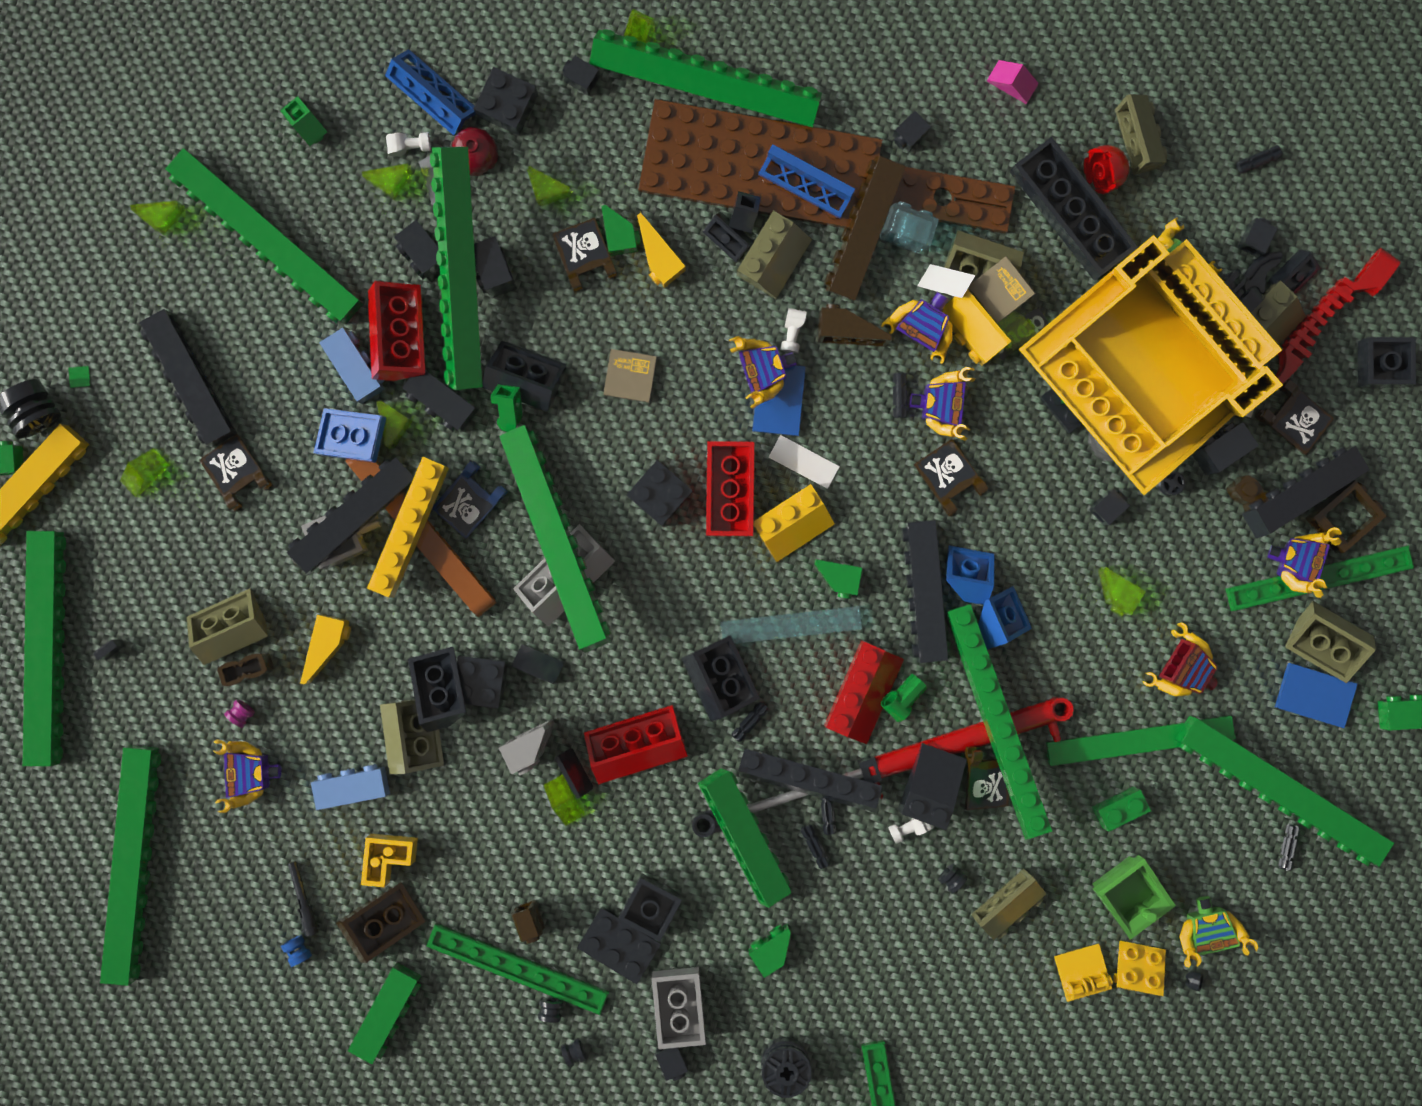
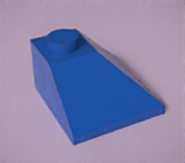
(970, 574)
(1003, 619)

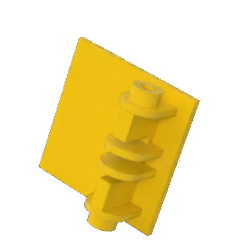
(1140, 968)
(1083, 972)

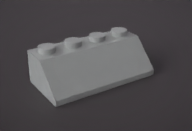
(538, 587)
(525, 749)

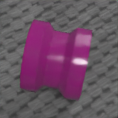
(239, 713)

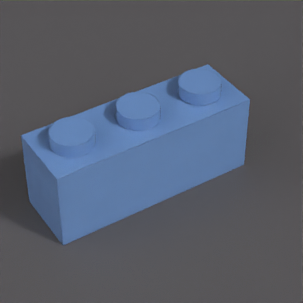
(352, 364)
(350, 787)

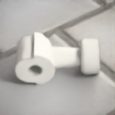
(399, 143)
(794, 321)
(912, 826)

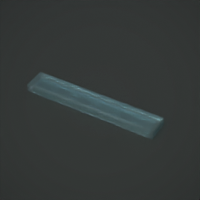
(792, 625)

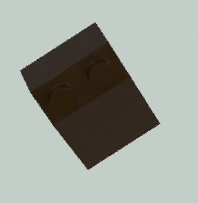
(847, 328)
(380, 923)

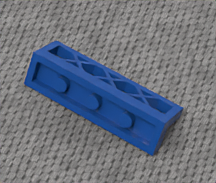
(427, 93)
(810, 173)

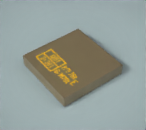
(1001, 289)
(630, 375)

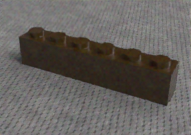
(865, 227)

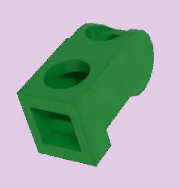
(509, 406)

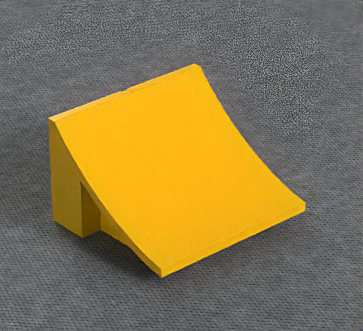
(1156, 359)

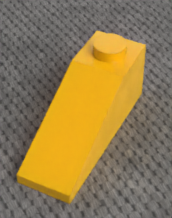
(661, 259)
(326, 640)

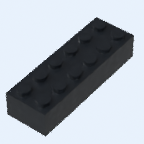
(1073, 208)

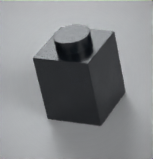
(580, 75)
(911, 132)
(744, 212)
(1257, 237)
(1109, 506)
(672, 1063)

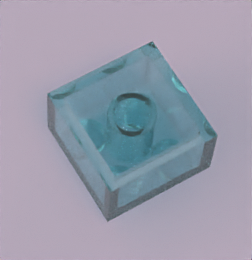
(909, 227)

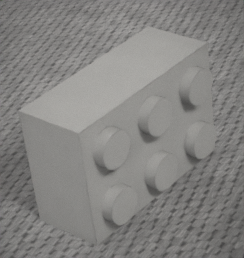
(678, 1008)

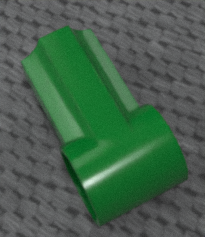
(899, 702)

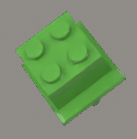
(1133, 895)

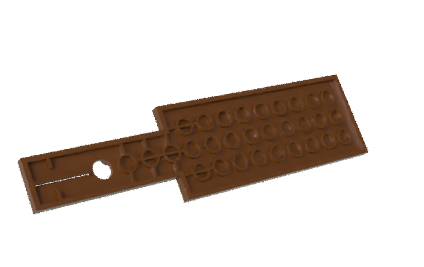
(716, 153)

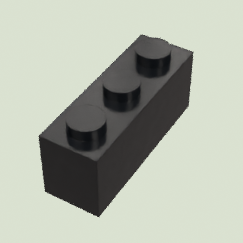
(440, 401)

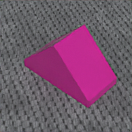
(1013, 80)

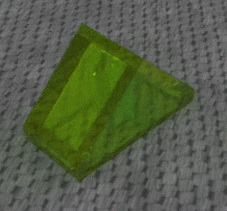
(640, 26)
(389, 179)
(546, 188)
(159, 214)
(395, 424)
(143, 471)
(563, 800)

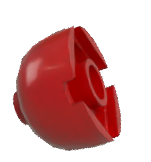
(1106, 168)

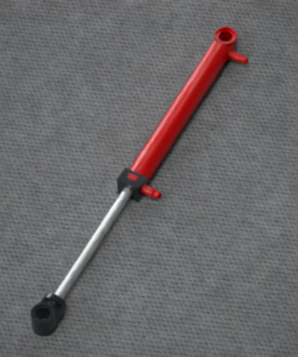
(884, 765)

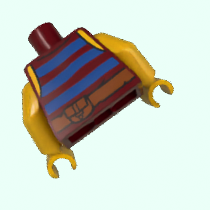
(1188, 668)

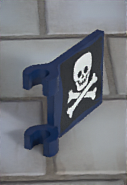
(466, 502)

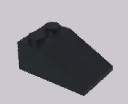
(933, 786)

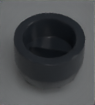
(1194, 980)

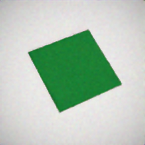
(79, 376)

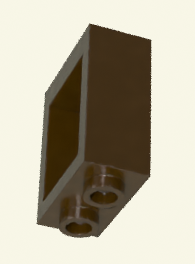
(1322, 524)

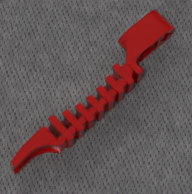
(1369, 280)

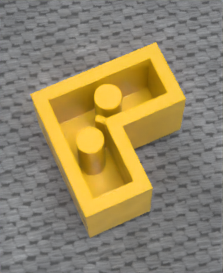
(381, 853)

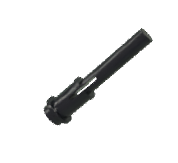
(305, 911)

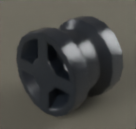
(1176, 484)
(952, 878)
(550, 1010)
(574, 1052)

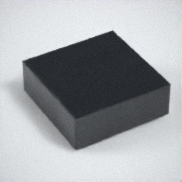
(108, 649)

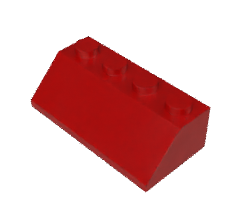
(396, 331)
(730, 489)
(862, 691)
(635, 744)

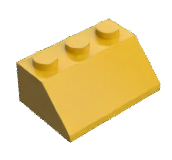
(975, 328)
(793, 523)

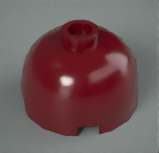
(481, 149)

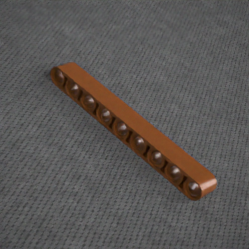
(438, 552)

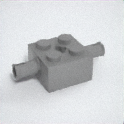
(351, 549)

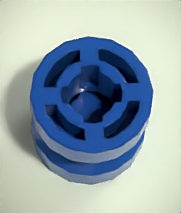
(298, 955)

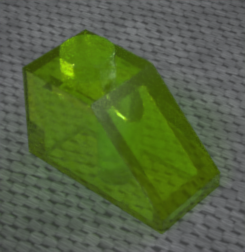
(1119, 592)

